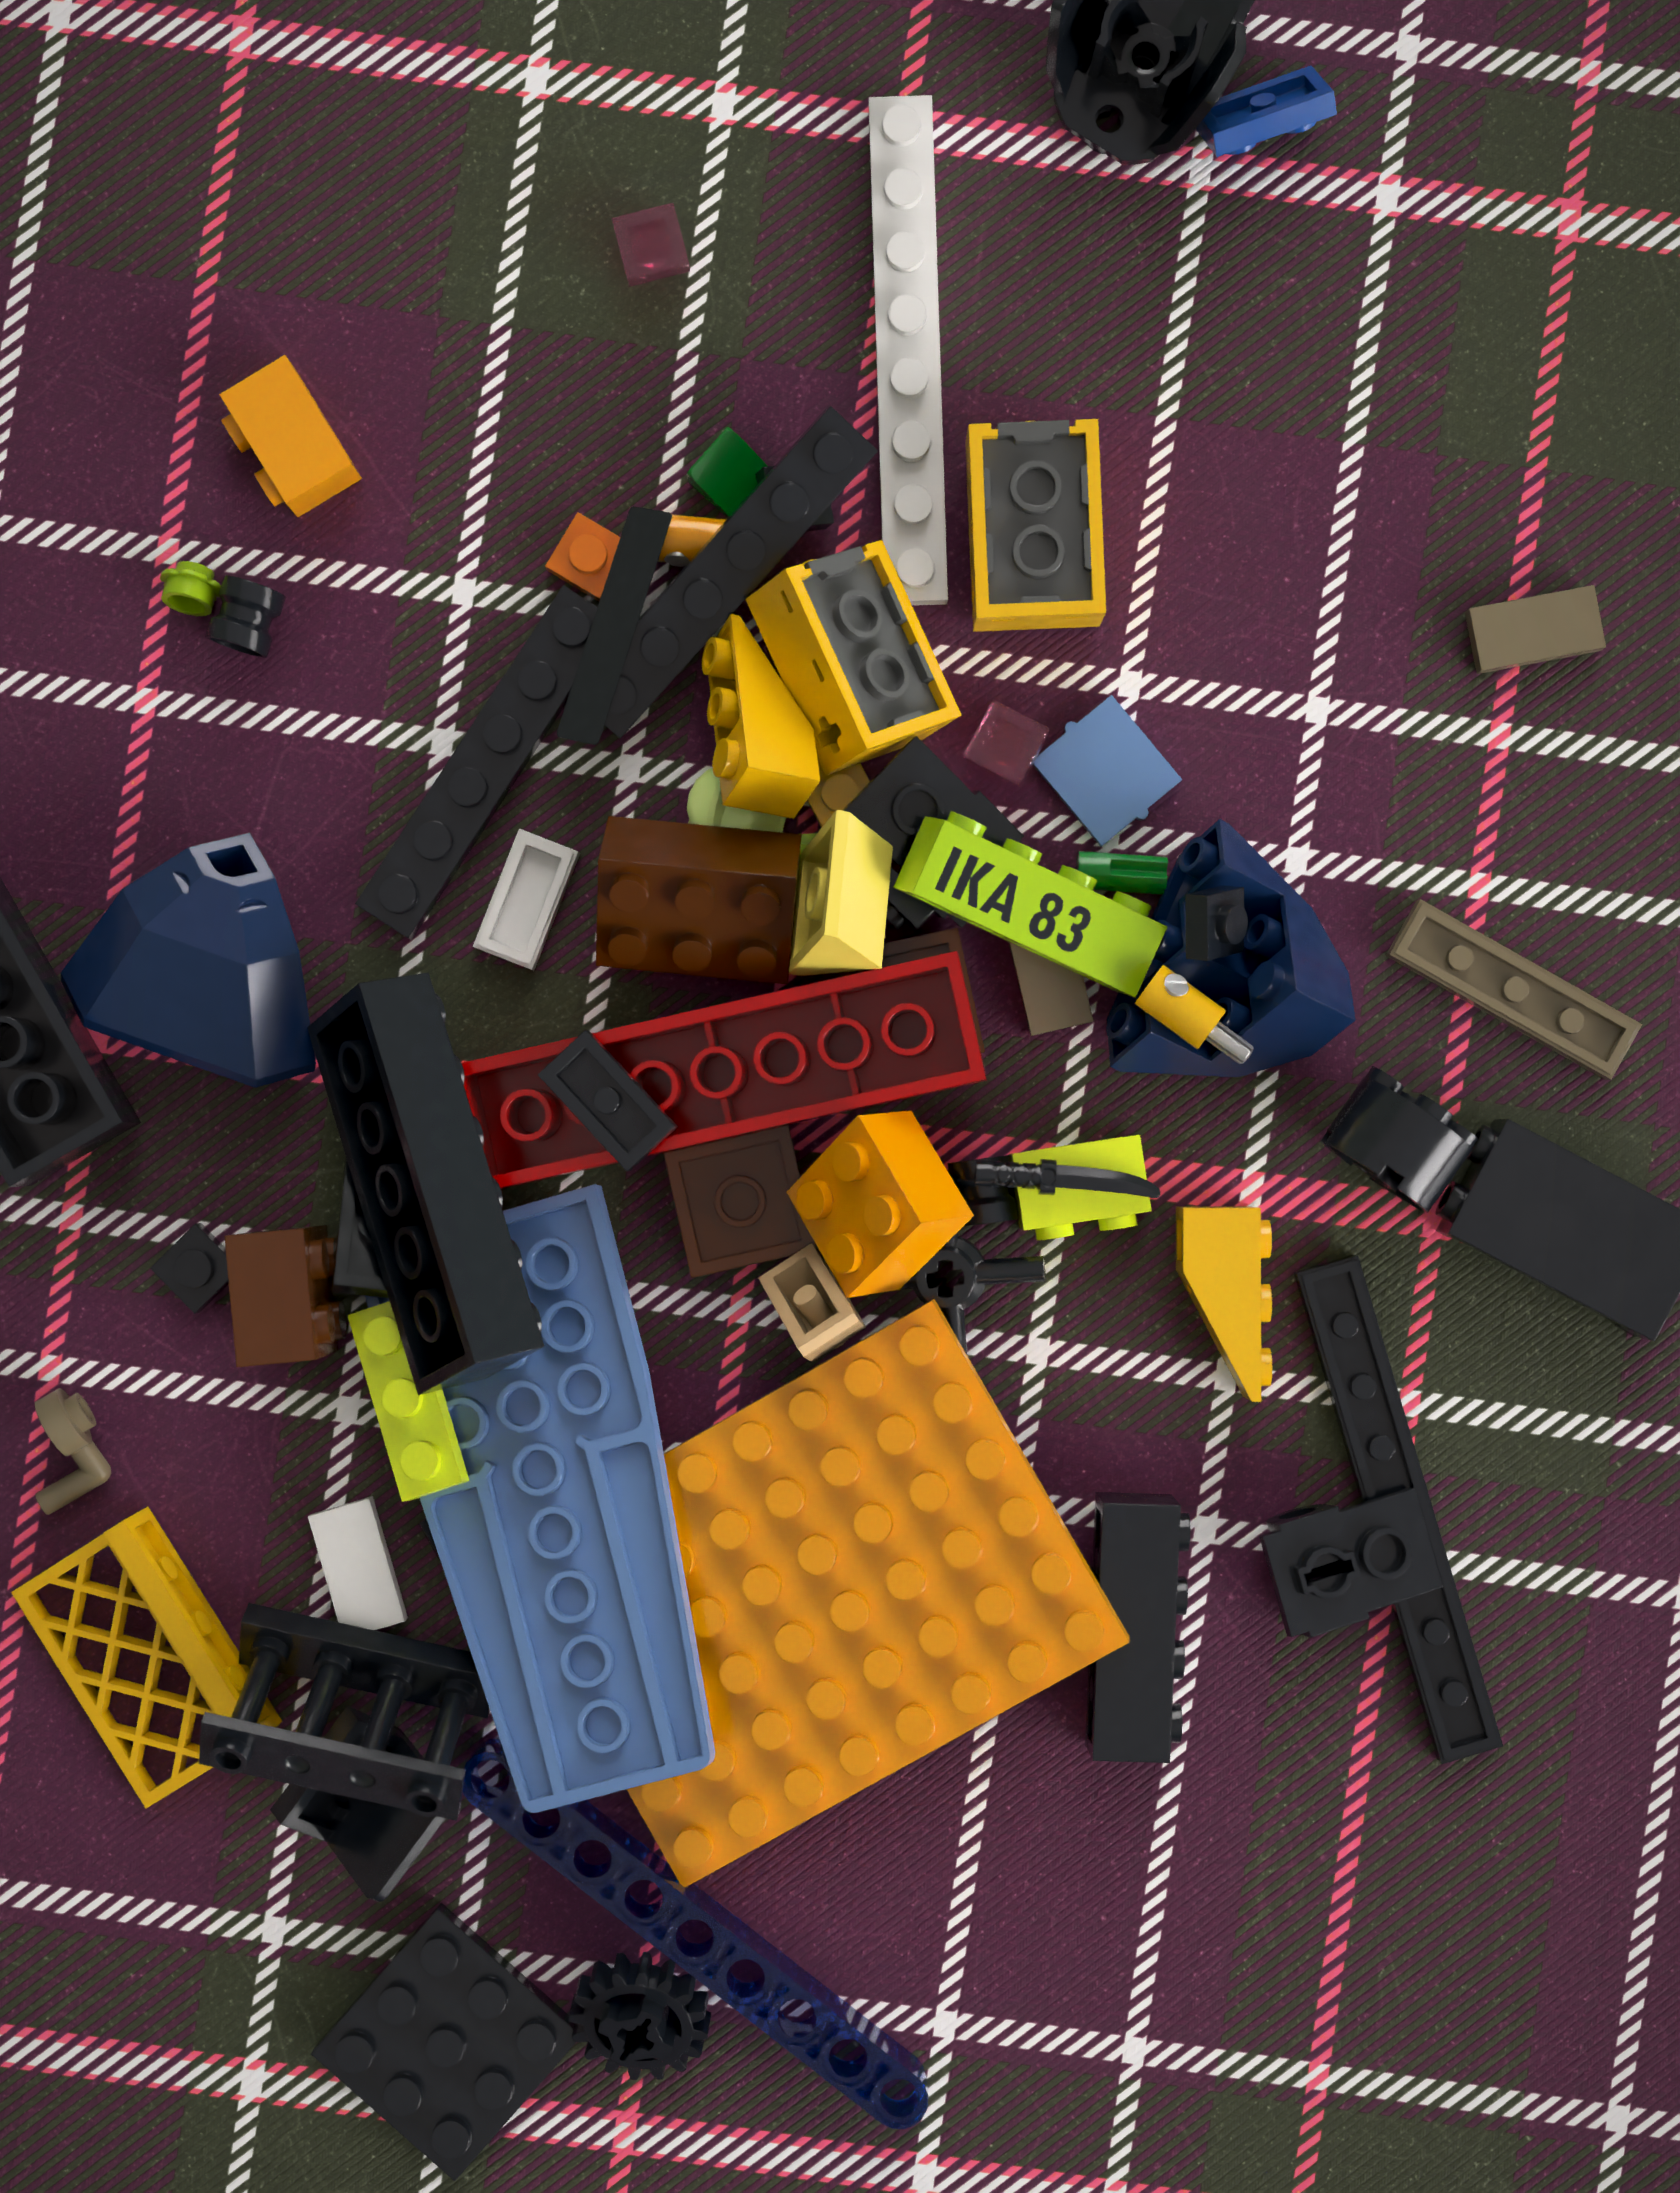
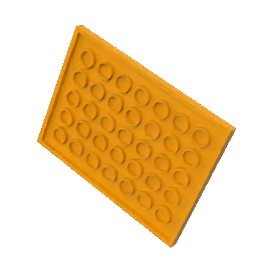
(861, 1587)

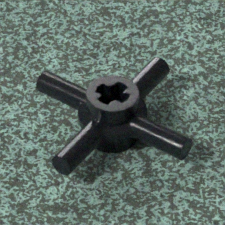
(970, 1286)

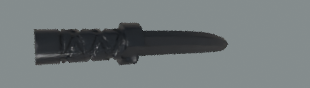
(1050, 1175)

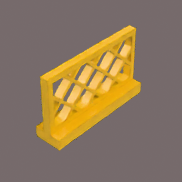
(181, 1618)

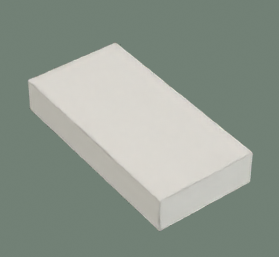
(526, 899)
(358, 1565)

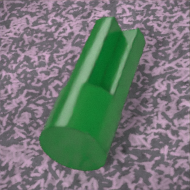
(1124, 871)

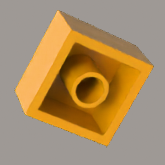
(879, 1203)

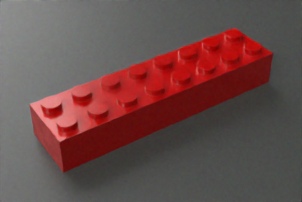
(743, 1066)

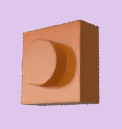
(584, 556)

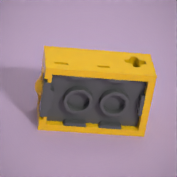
(1035, 525)
(853, 655)

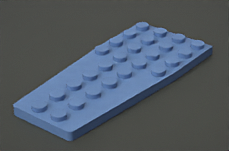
(571, 1533)

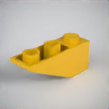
(761, 734)
(1221, 1270)

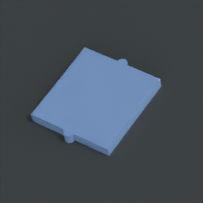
(1106, 770)

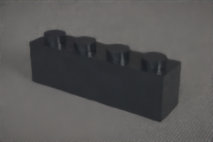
(1137, 1568)

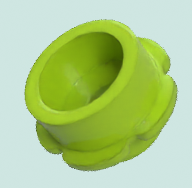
(190, 588)

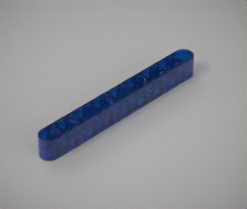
(710, 1961)

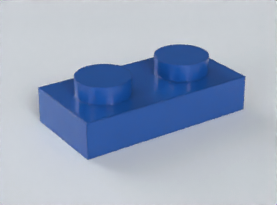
(1267, 110)

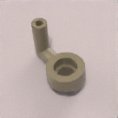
(68, 1425)

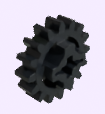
(640, 2016)

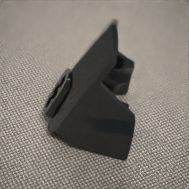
(1093, 69)

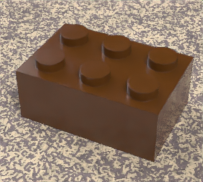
(696, 899)

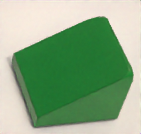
(726, 472)

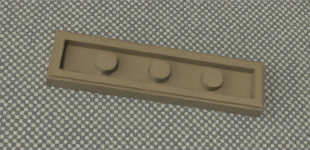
(1513, 990)

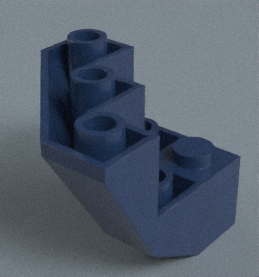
(200, 967)
(1278, 995)

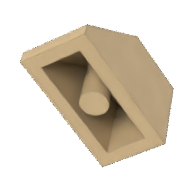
(811, 1303)

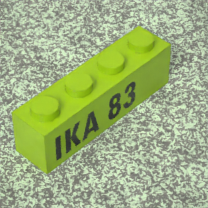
(1031, 905)

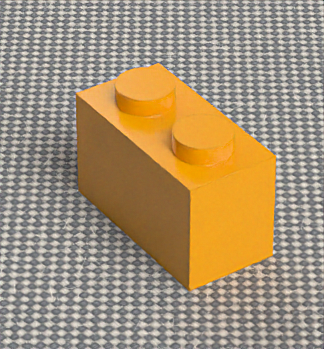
(289, 436)

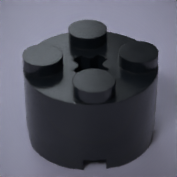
(1399, 1139)

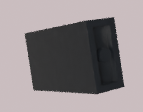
(1567, 1226)

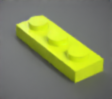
(413, 1426)

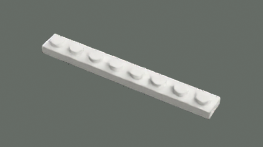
(908, 344)

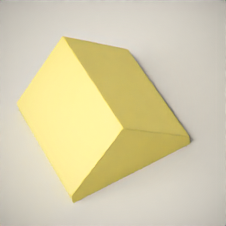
(841, 899)

